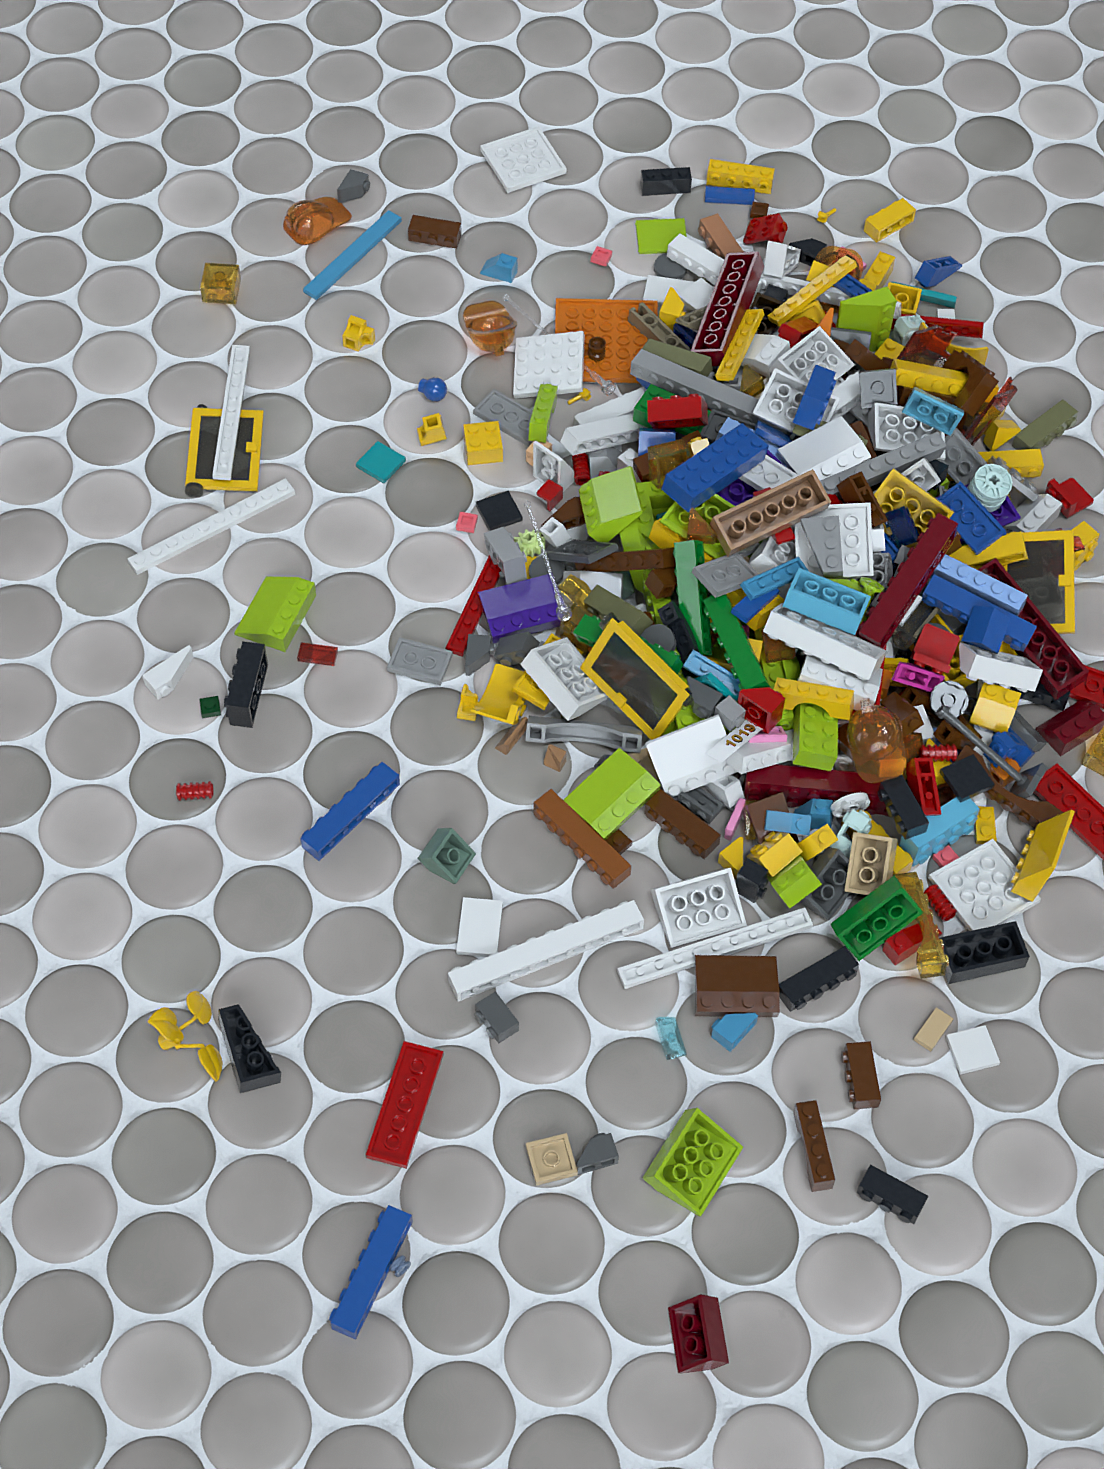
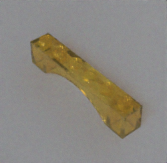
(930, 955)

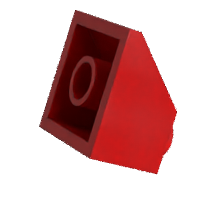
(762, 707)

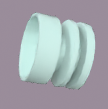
(991, 486)

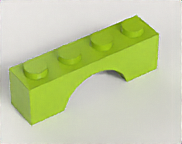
(541, 415)

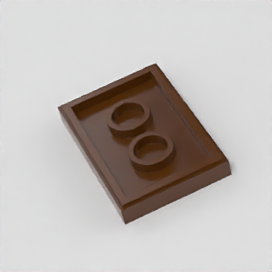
(757, 814)

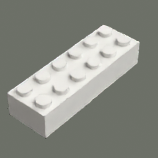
(825, 642)

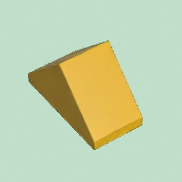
(999, 433)
(732, 856)

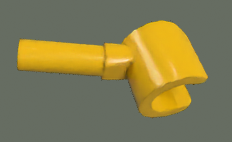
(824, 216)
(585, 395)

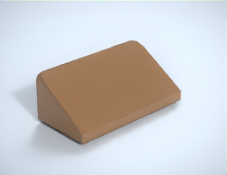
(512, 736)

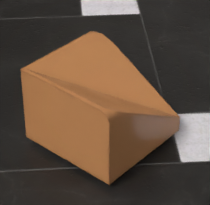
(555, 758)

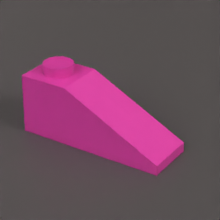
(917, 676)

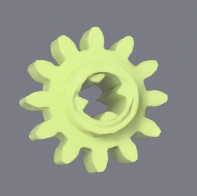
(529, 543)

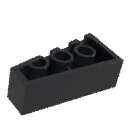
(247, 1054)

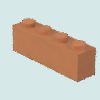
(718, 236)

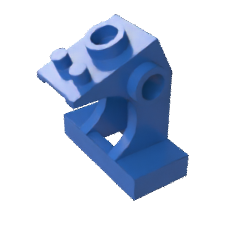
(1010, 745)

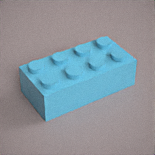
(826, 601)
(942, 830)

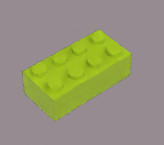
(814, 737)

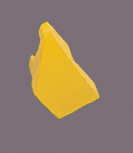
(467, 702)

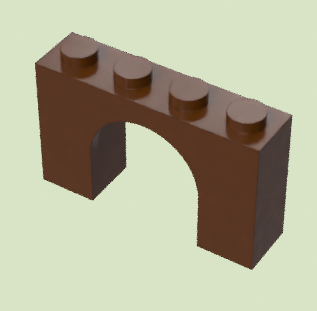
(979, 383)
(895, 703)
(946, 732)

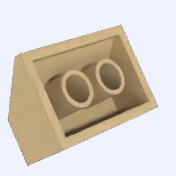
(870, 862)

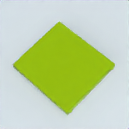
(656, 234)

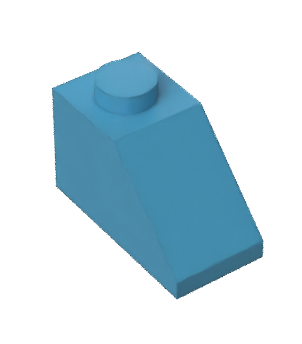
(501, 267)
(819, 811)
(787, 822)
(733, 1029)

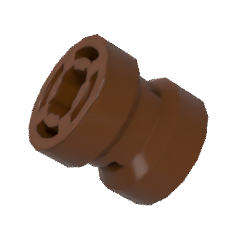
(597, 348)

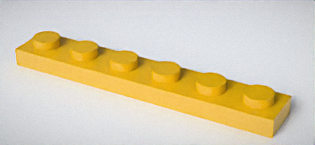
(812, 290)
(739, 345)

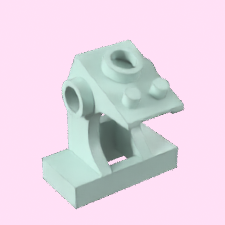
(905, 327)
(856, 820)

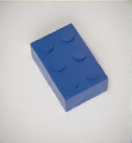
(815, 397)

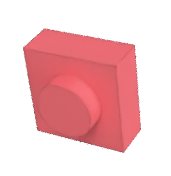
(601, 256)
(466, 522)
(945, 856)

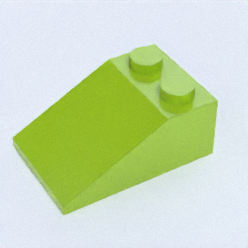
(795, 881)

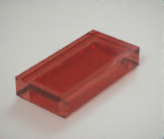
(317, 654)

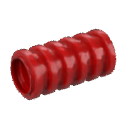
(581, 468)
(939, 752)
(194, 790)
(940, 902)

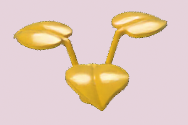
(171, 1036)

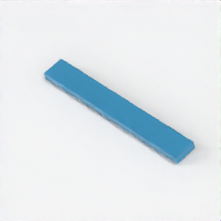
(352, 255)

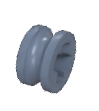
(400, 1266)

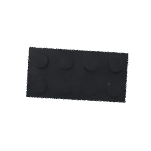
(246, 684)
(984, 952)

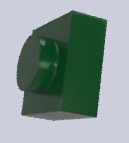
(210, 707)

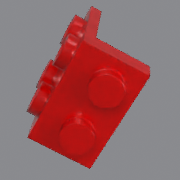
(766, 228)
(1070, 494)
(935, 648)

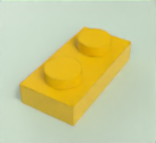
(985, 825)

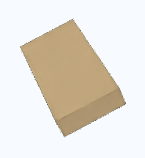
(933, 1029)

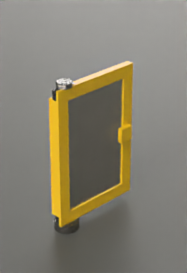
(203, 446)
(1049, 576)
(635, 678)

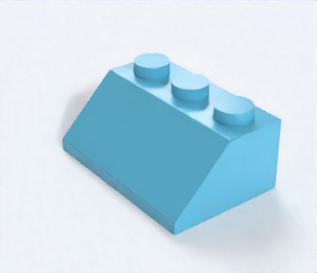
(933, 411)

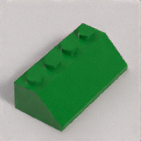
(876, 918)

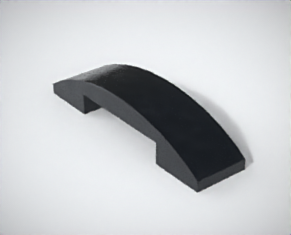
(685, 641)

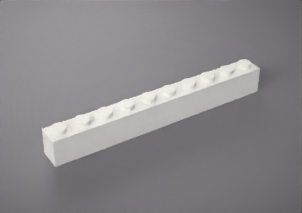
(545, 950)

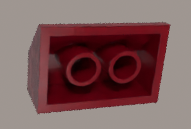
(1072, 726)
(698, 1334)

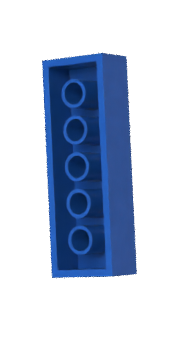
(715, 467)

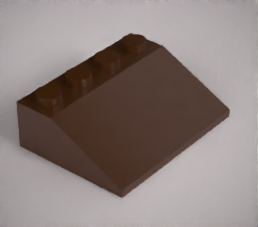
(736, 985)

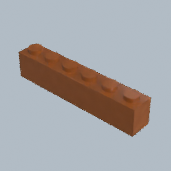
(582, 839)

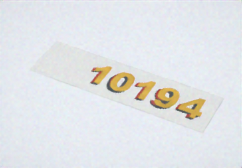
(733, 741)

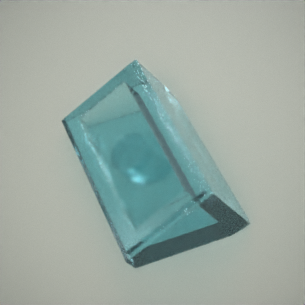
(670, 1037)

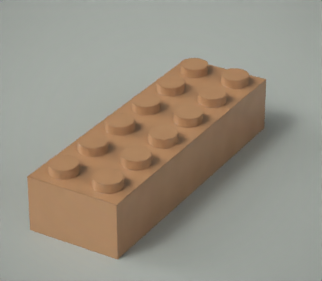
(770, 512)

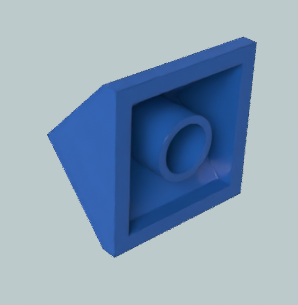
(651, 437)
(986, 628)

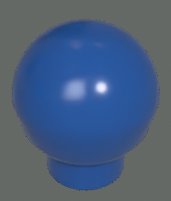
(433, 388)

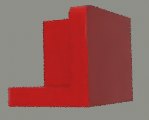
(551, 493)

